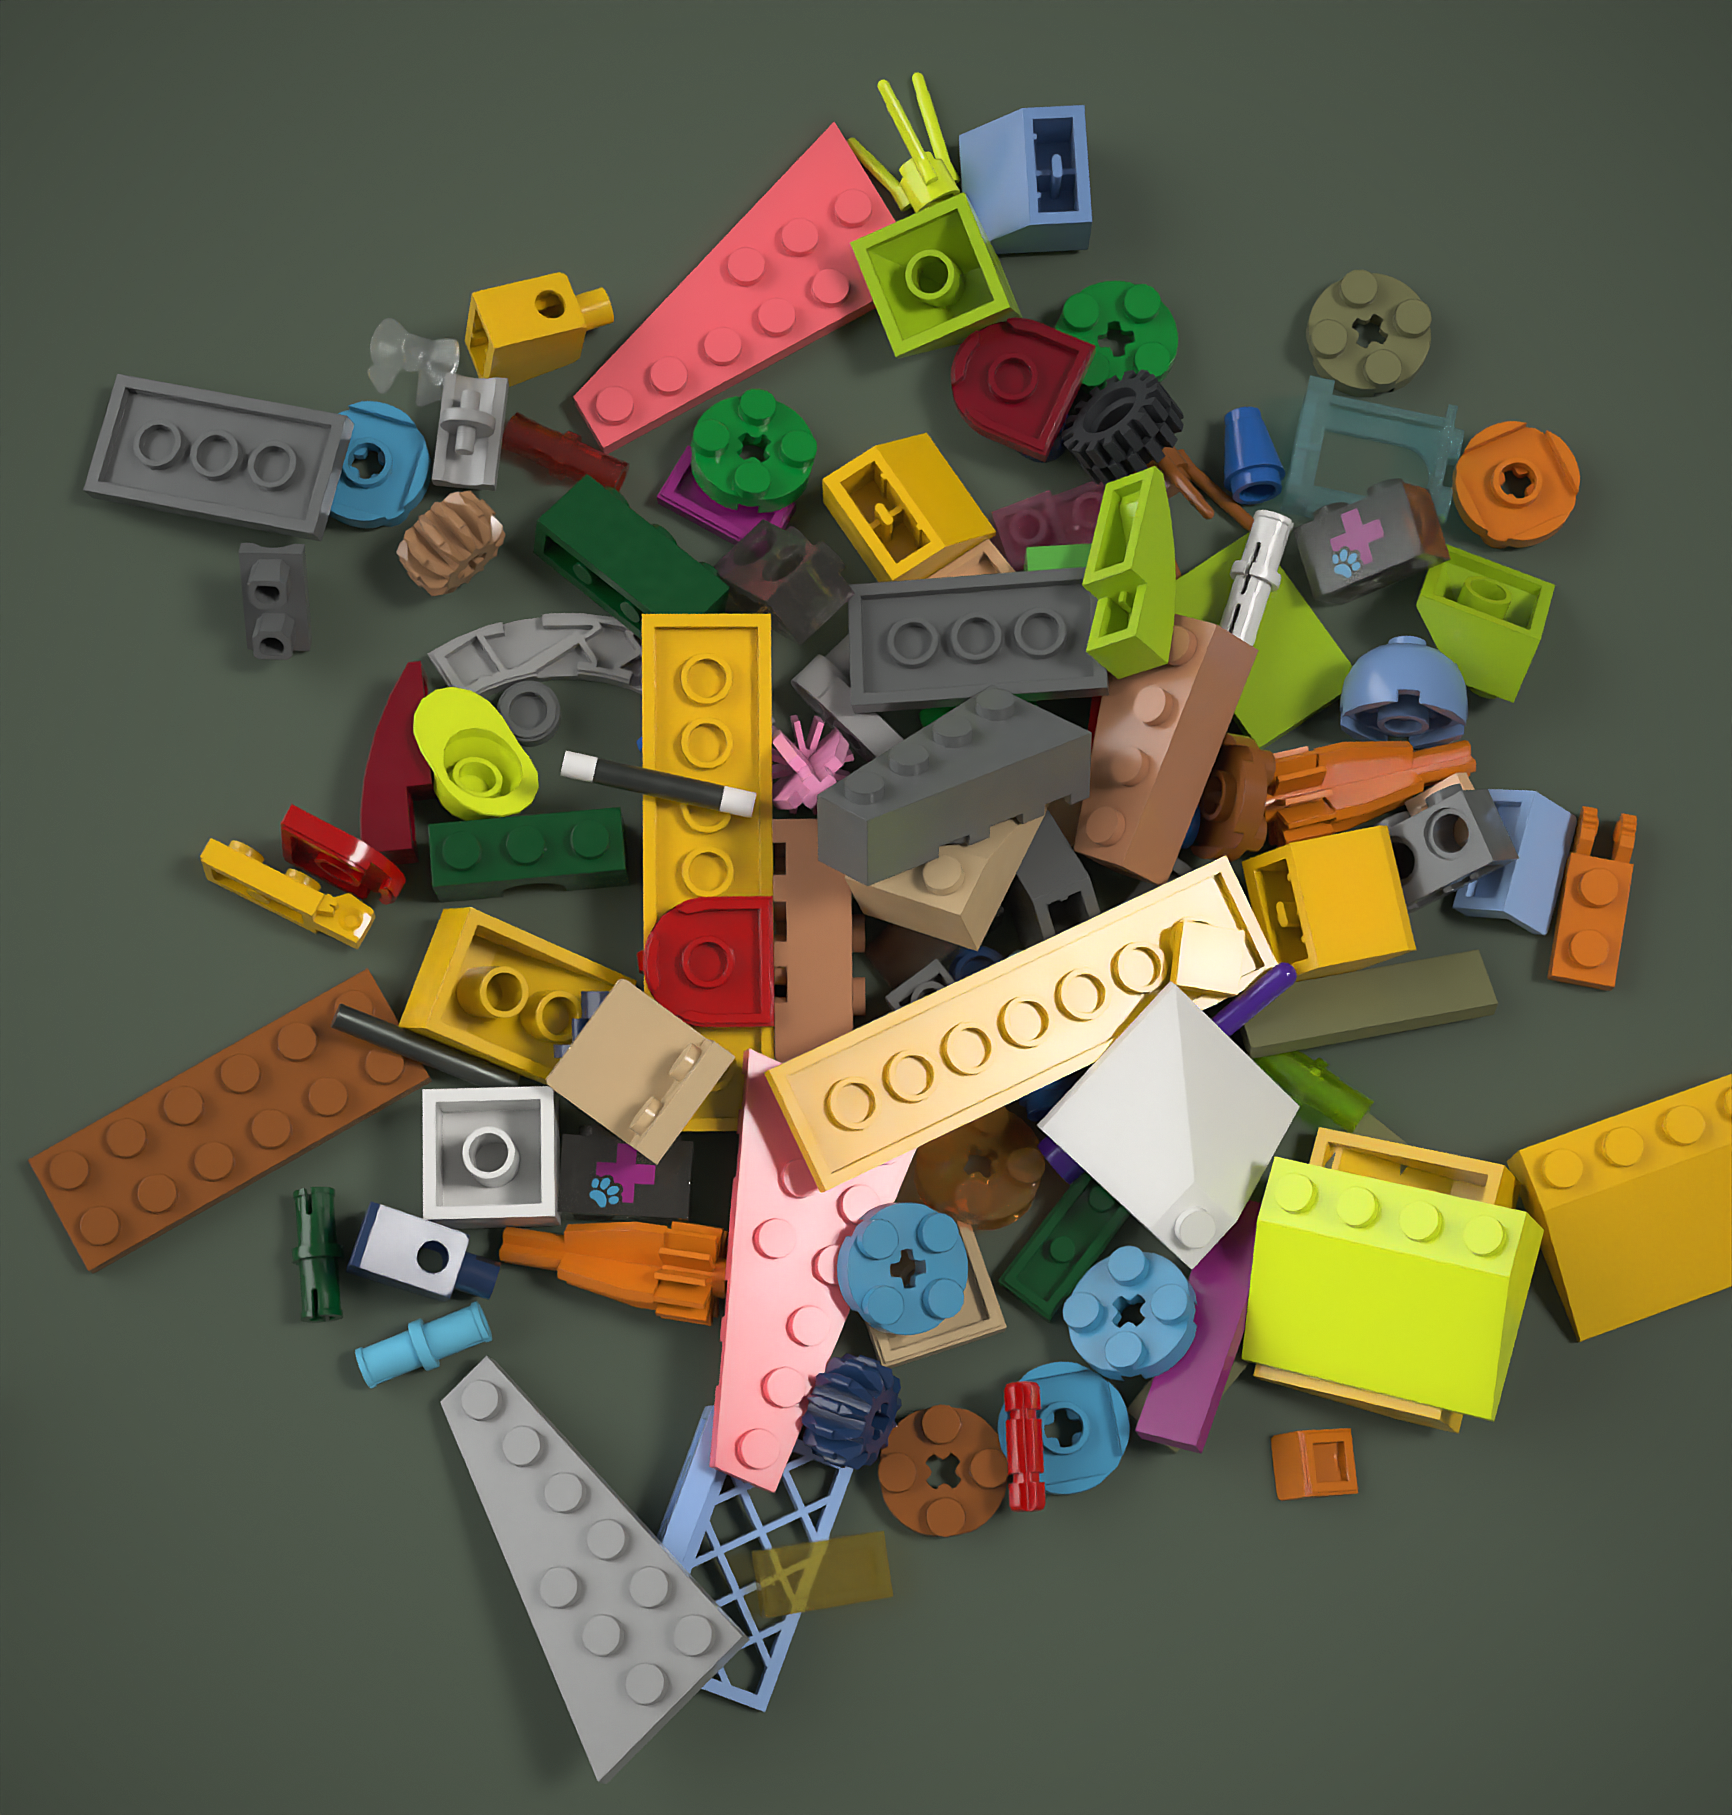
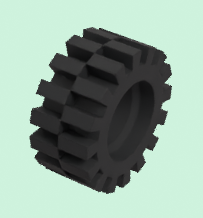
(1123, 427)

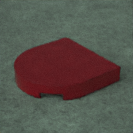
(1019, 382)

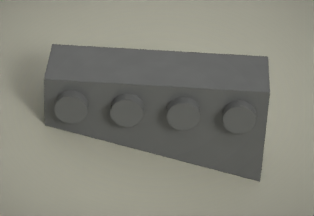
(950, 785)

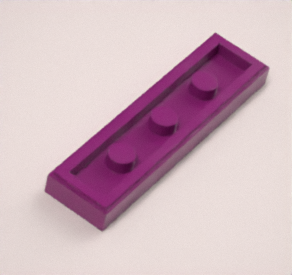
(1189, 1393)

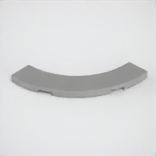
(542, 650)

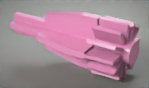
(806, 765)

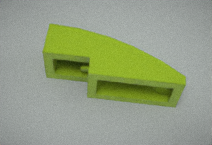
(1132, 576)

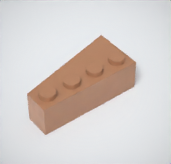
(1158, 749)
(812, 944)

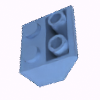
(1030, 179)

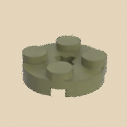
(1364, 299)

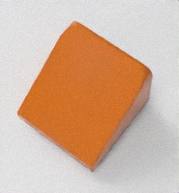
(1314, 1464)

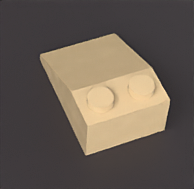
(957, 891)

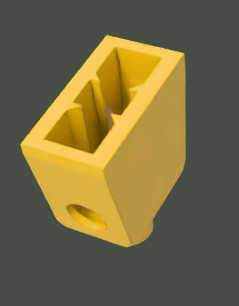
(532, 326)

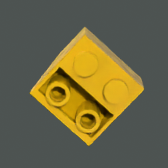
(905, 509)
(1331, 902)

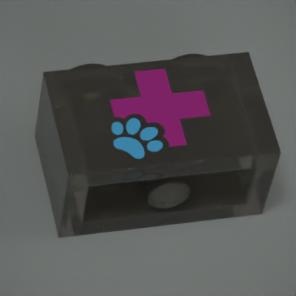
(1371, 541)
(616, 1183)

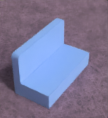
(1530, 885)

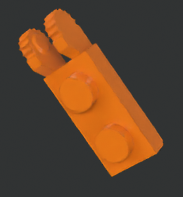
(1593, 906)

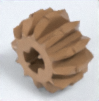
(451, 543)

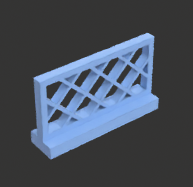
(689, 1519)

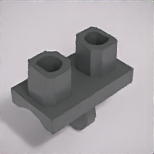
(275, 600)

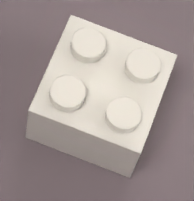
(491, 1157)

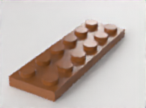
(223, 1125)

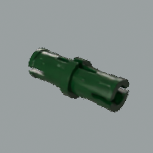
(318, 1254)

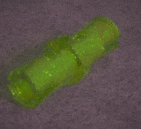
(1318, 1087)

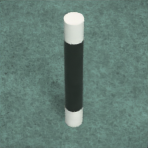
(658, 784)

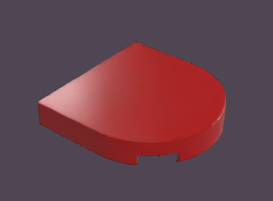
(338, 857)
(714, 961)

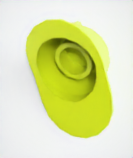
(473, 756)

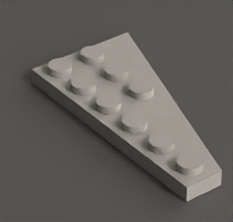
(603, 1593)

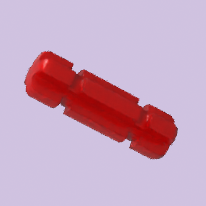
(1024, 1446)

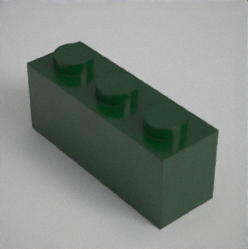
(623, 558)

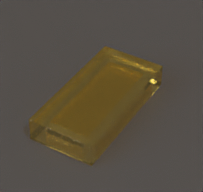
(822, 1573)

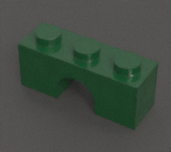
(497, 853)

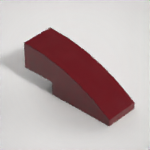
(396, 773)

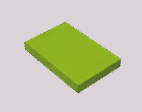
(1296, 662)

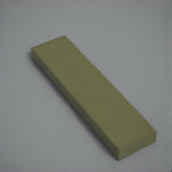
(1372, 1004)

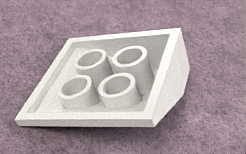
(1174, 1124)

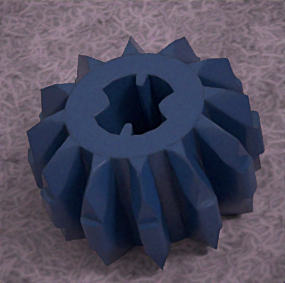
(851, 1411)

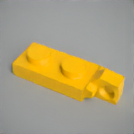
(288, 894)

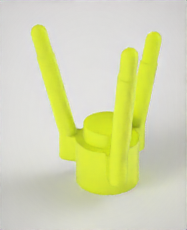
(925, 178)

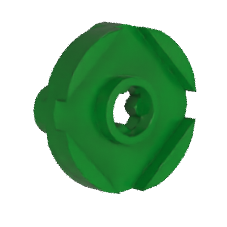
(1133, 311)
(758, 422)

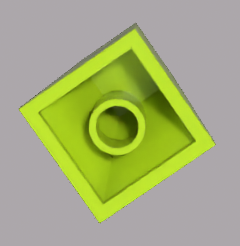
(934, 278)
(1485, 620)

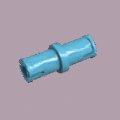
(423, 1345)

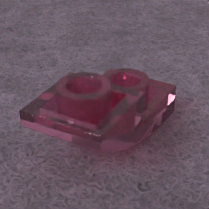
(1049, 521)

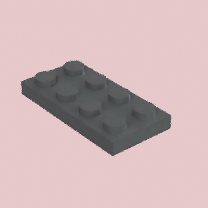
(219, 457)
(960, 634)

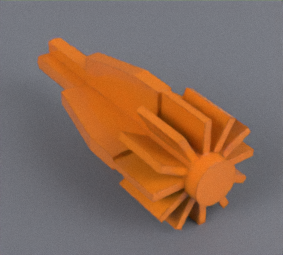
(1352, 784)
(633, 1263)

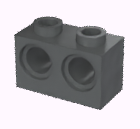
(1439, 860)

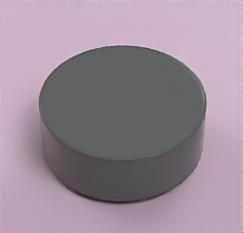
(530, 712)

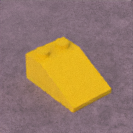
(500, 992)

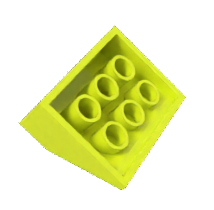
(1388, 1287)

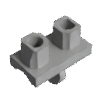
(470, 432)

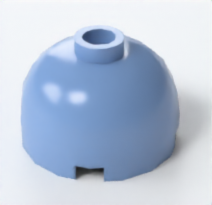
(1404, 693)

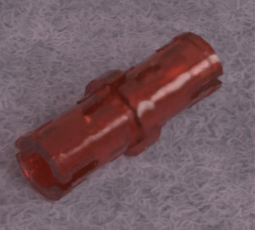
(562, 453)

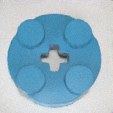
(406, 471)
(939, 1274)
(1123, 1281)
(1103, 1421)

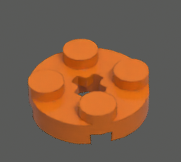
(1503, 518)

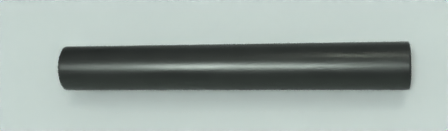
(422, 1049)

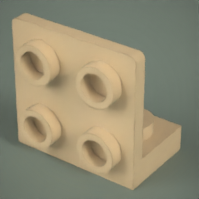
(639, 1070)

